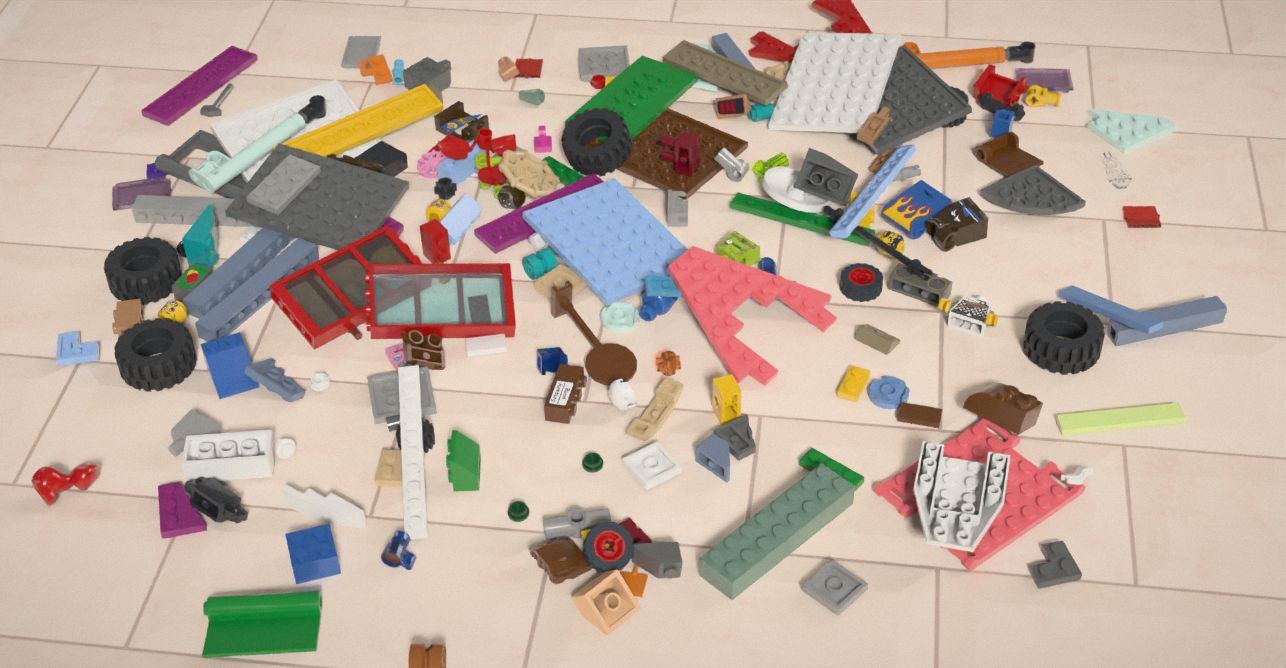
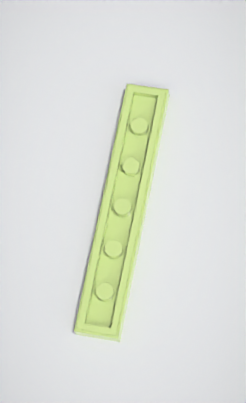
(1120, 418)

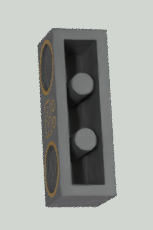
(915, 287)

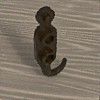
(361, 163)

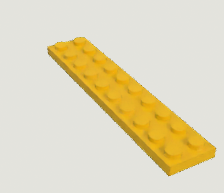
(369, 123)

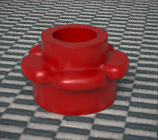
(598, 82)

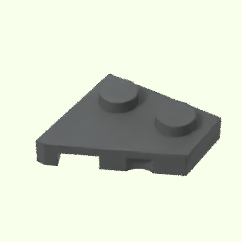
(739, 436)

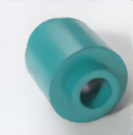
(760, 112)

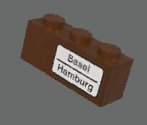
(565, 393)

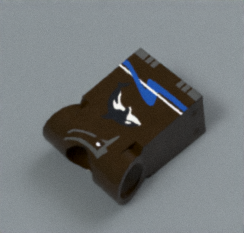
(957, 224)

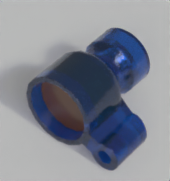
(395, 552)

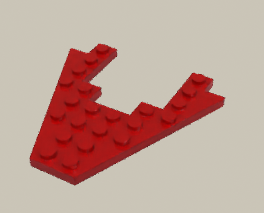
(842, 10)

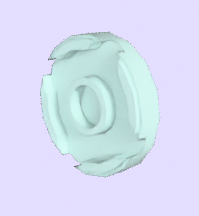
(619, 317)

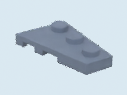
(275, 380)

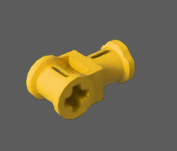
(1041, 97)

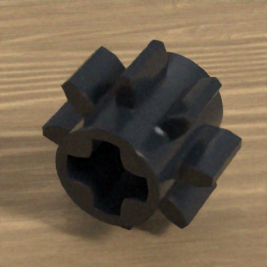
(445, 188)

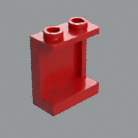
(1001, 87)

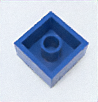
(313, 553)

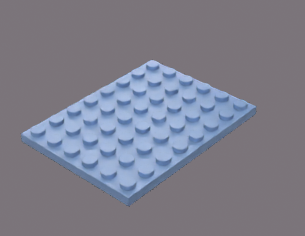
(606, 239)

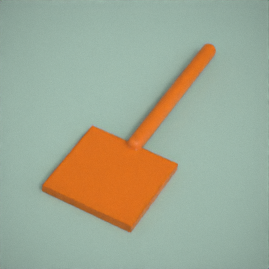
(635, 581)

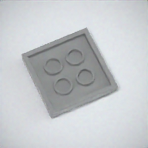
(604, 61)
(385, 395)

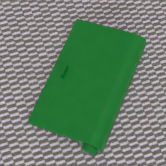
(262, 623)

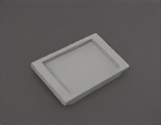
(360, 48)

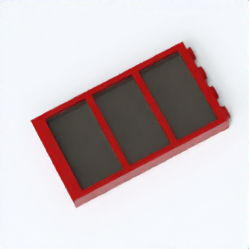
(330, 293)

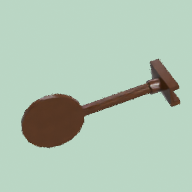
(605, 361)

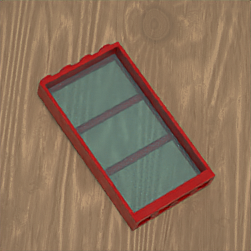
(440, 300)

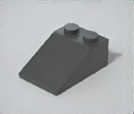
(826, 177)

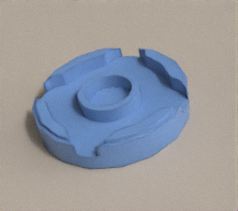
(888, 392)

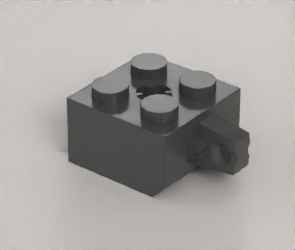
(428, 72)

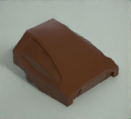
(423, 350)
(560, 559)

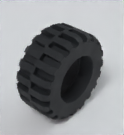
(590, 126)
(142, 270)
(1060, 354)
(160, 371)

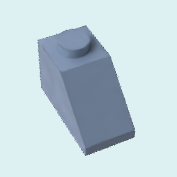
(715, 456)

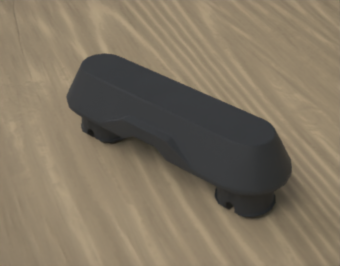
(991, 105)

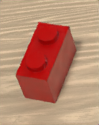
(435, 241)

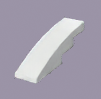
(328, 508)

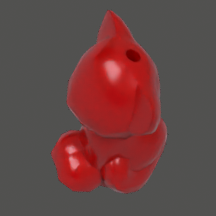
(49, 481)

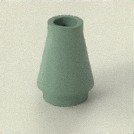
(534, 96)

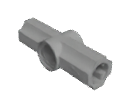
(575, 522)

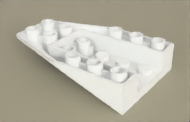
(958, 496)

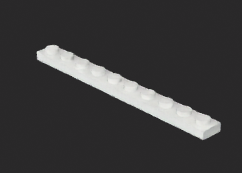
(412, 453)

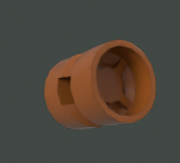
(427, 657)

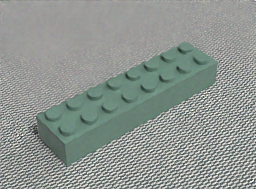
(776, 531)

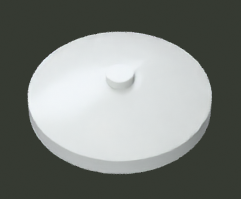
(780, 184)

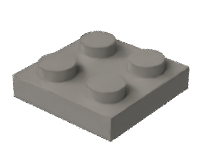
(835, 587)

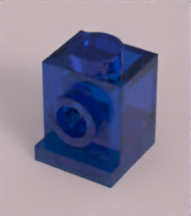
(550, 359)

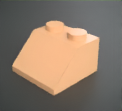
(606, 601)

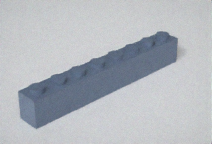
(235, 271)
(255, 291)

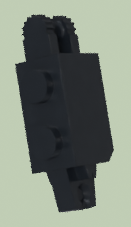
(215, 500)

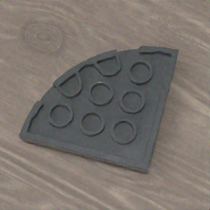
(1033, 193)

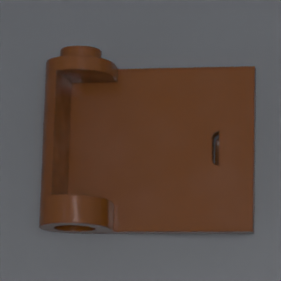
(1005, 155)

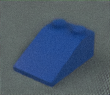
(226, 364)

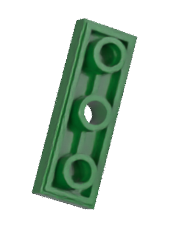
(564, 173)

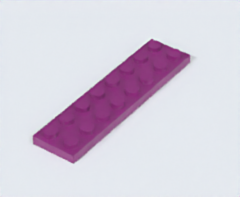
(199, 85)
(513, 228)

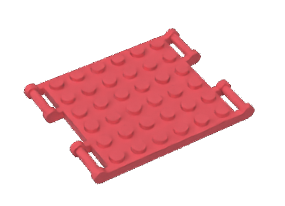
(1029, 493)

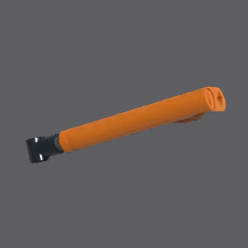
(979, 56)

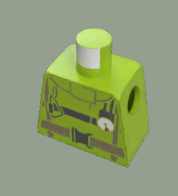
(739, 249)

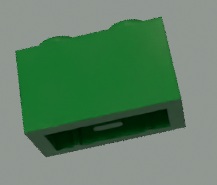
(463, 462)

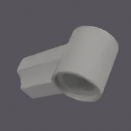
(736, 167)

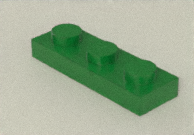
(814, 458)

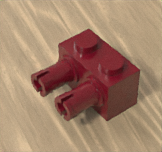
(686, 152)

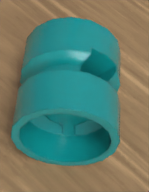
(537, 264)

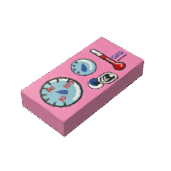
(396, 356)

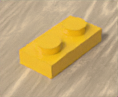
(853, 383)

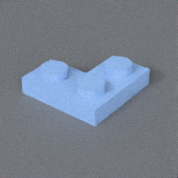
(72, 352)

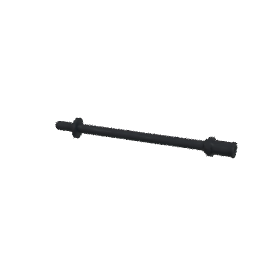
(914, 265)

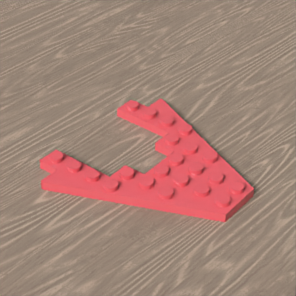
(719, 285)

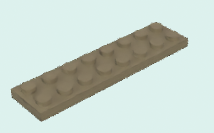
(725, 72)

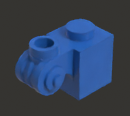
(1002, 122)

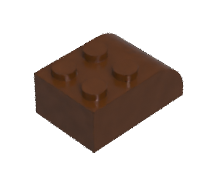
(1005, 407)

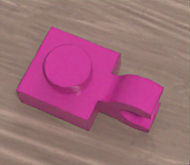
(542, 142)

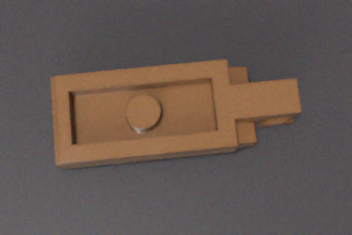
(874, 126)

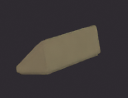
(876, 339)

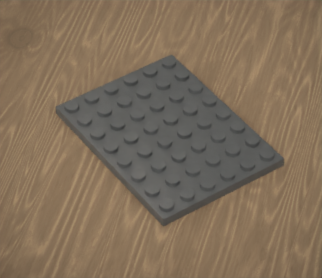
(916, 101)
(332, 209)

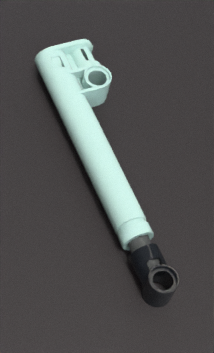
(220, 169)

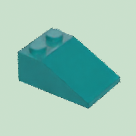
(202, 240)

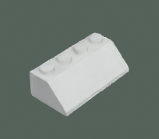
(228, 456)

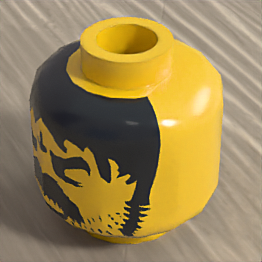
(893, 240)

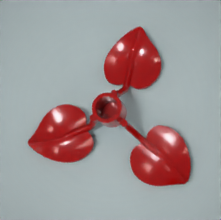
(458, 150)

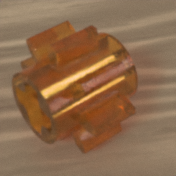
(668, 363)

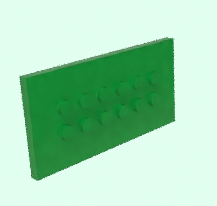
(641, 93)

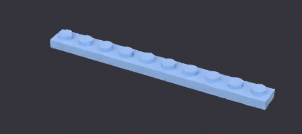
(872, 192)

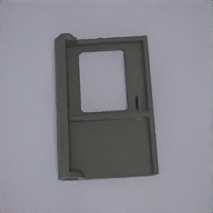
(203, 141)

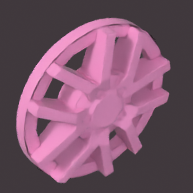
(430, 164)

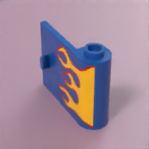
(913, 208)

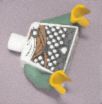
(969, 314)

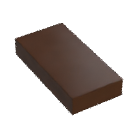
(920, 415)

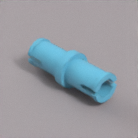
(397, 71)

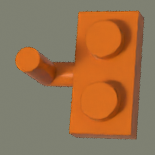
(378, 69)

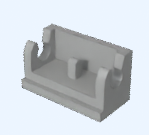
(677, 209)

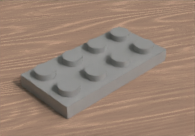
(283, 184)

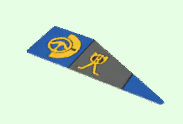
(457, 123)

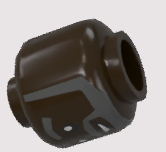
(511, 197)

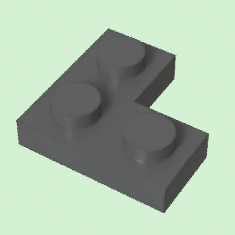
(1059, 567)

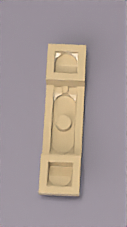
(657, 412)

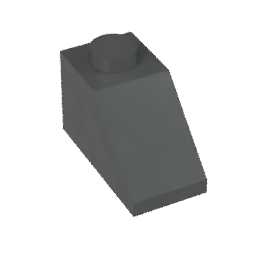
(659, 559)

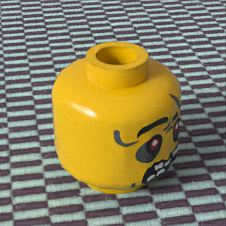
(437, 209)
(173, 310)

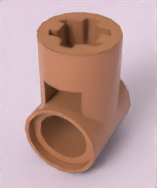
(507, 68)

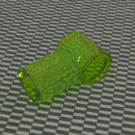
(762, 166)

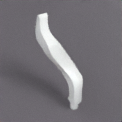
(1077, 477)

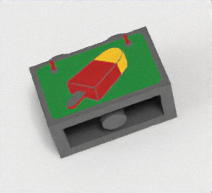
(190, 280)

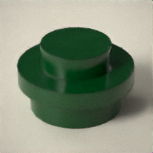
(592, 462)
(518, 511)

